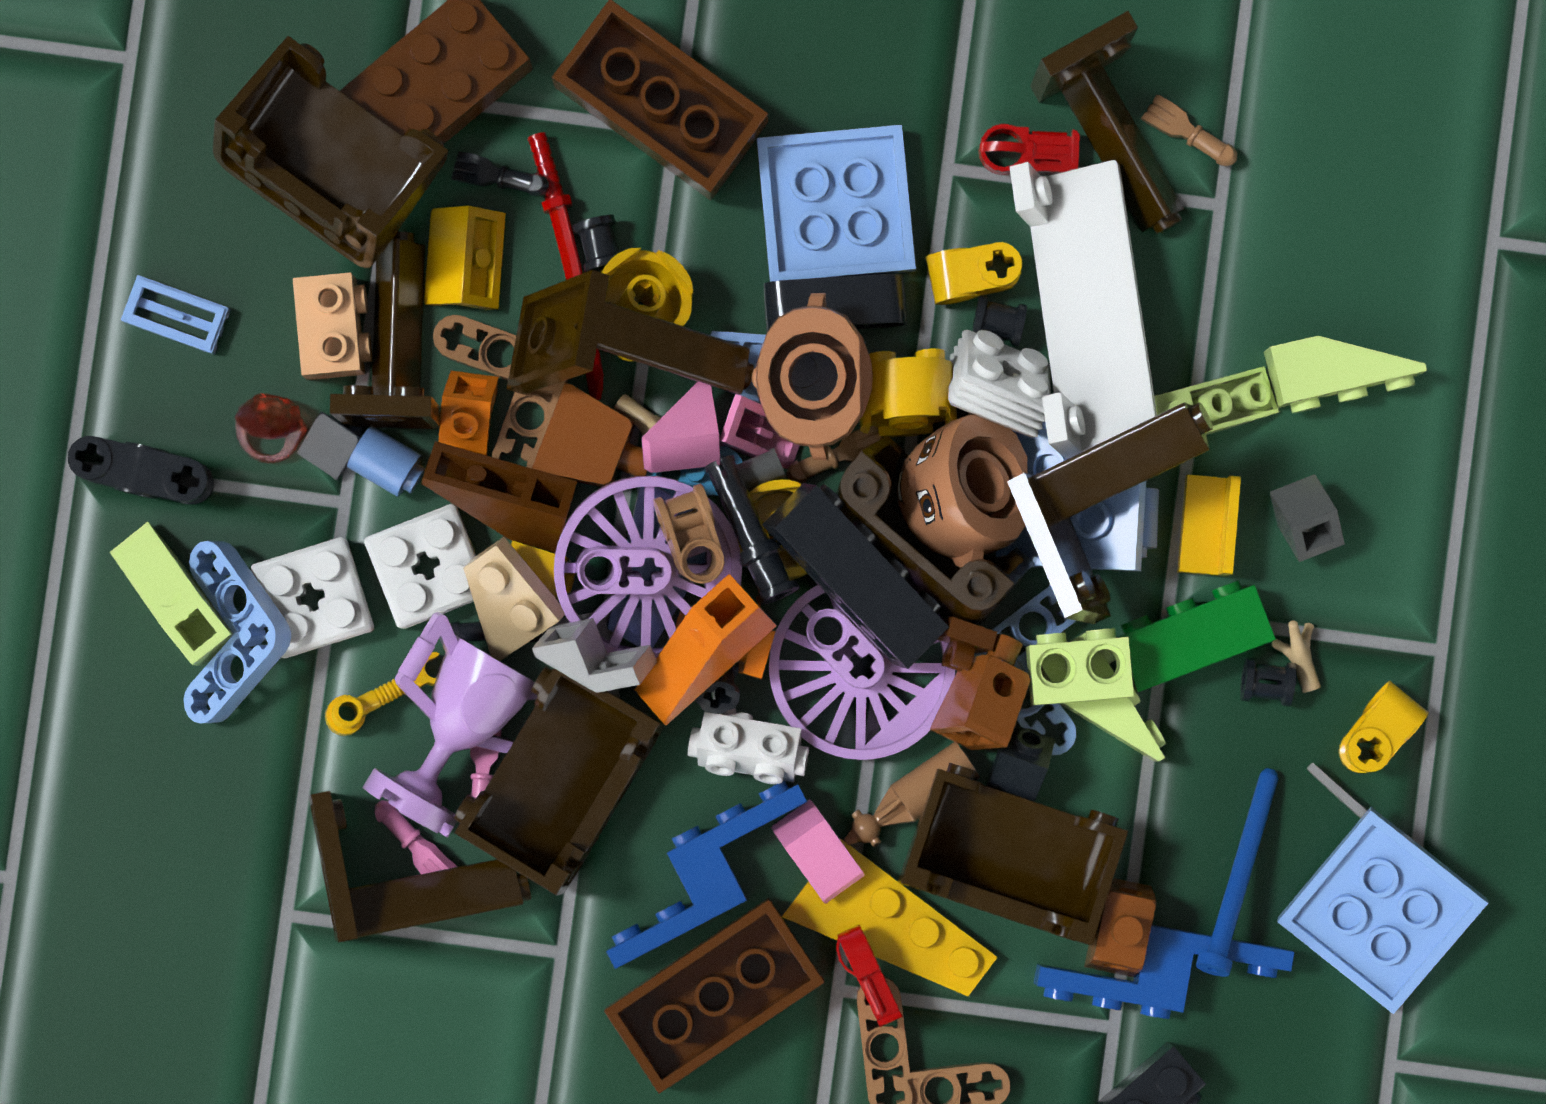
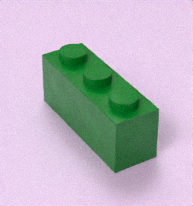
(1196, 635)

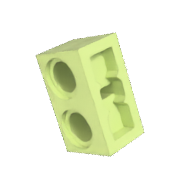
(1080, 681)

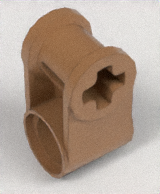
(690, 531)

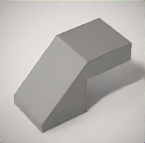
(581, 655)

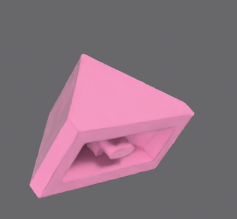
(684, 435)
(752, 435)
(817, 851)

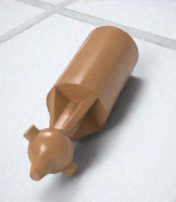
(905, 797)

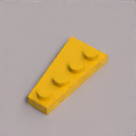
(897, 927)

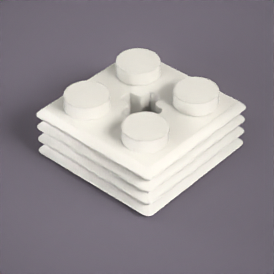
(999, 382)
(397, 553)
(328, 569)

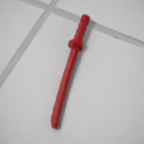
(557, 205)

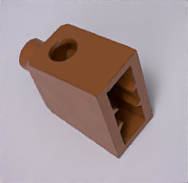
(588, 441)
(985, 699)
(1123, 929)

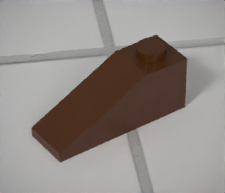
(503, 495)

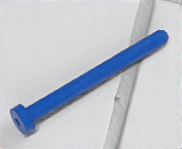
(1215, 959)

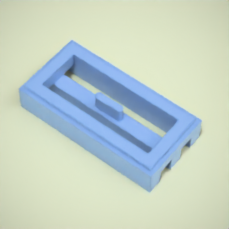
(215, 328)

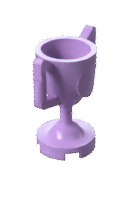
(466, 709)

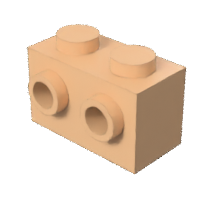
(331, 326)

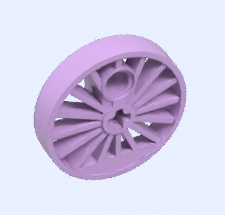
(626, 555)
(895, 735)

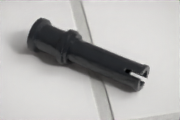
(759, 552)

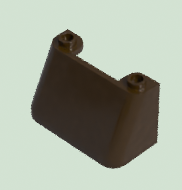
(324, 155)
(962, 592)
(559, 781)
(1013, 856)

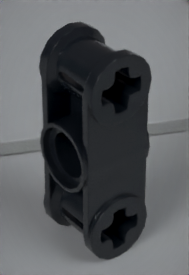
(140, 470)

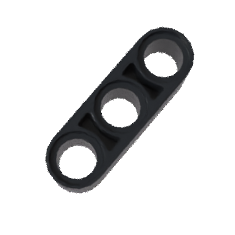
(865, 299)

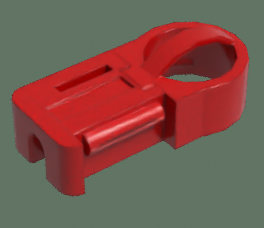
(1045, 151)
(868, 974)

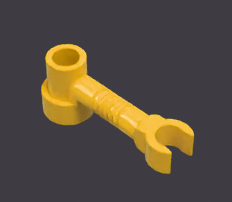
(369, 702)

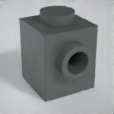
(1307, 518)

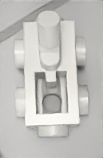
(747, 746)

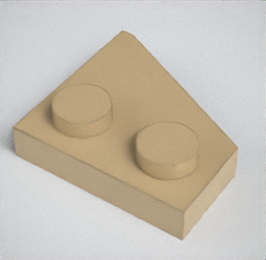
(509, 599)

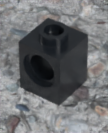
(1022, 764)

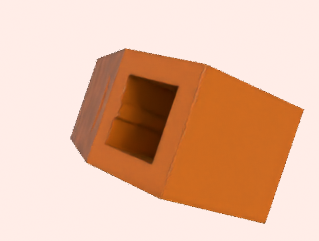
(703, 648)

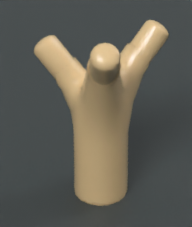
(635, 412)
(1300, 654)

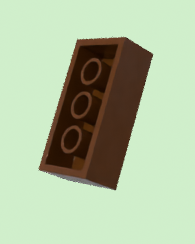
(441, 71)
(660, 99)
(713, 995)

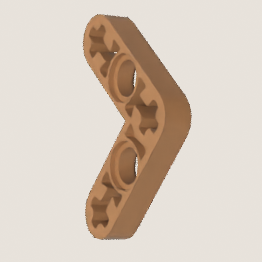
(545, 397)
(914, 1081)

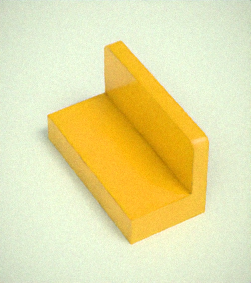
(464, 257)
(1209, 525)

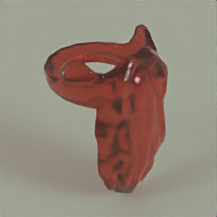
(270, 418)

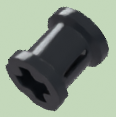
(597, 241)
(1000, 319)
(1283, 676)
(726, 693)

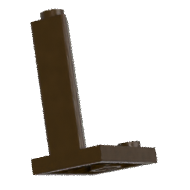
(1106, 121)
(571, 320)
(397, 345)
(1091, 478)
(409, 899)

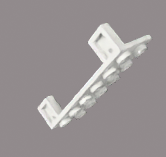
(1087, 304)

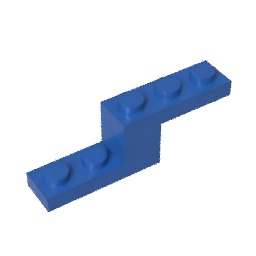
(704, 874)
(1164, 976)

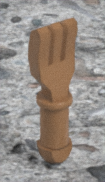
(1175, 123)
(846, 451)

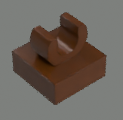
(964, 641)

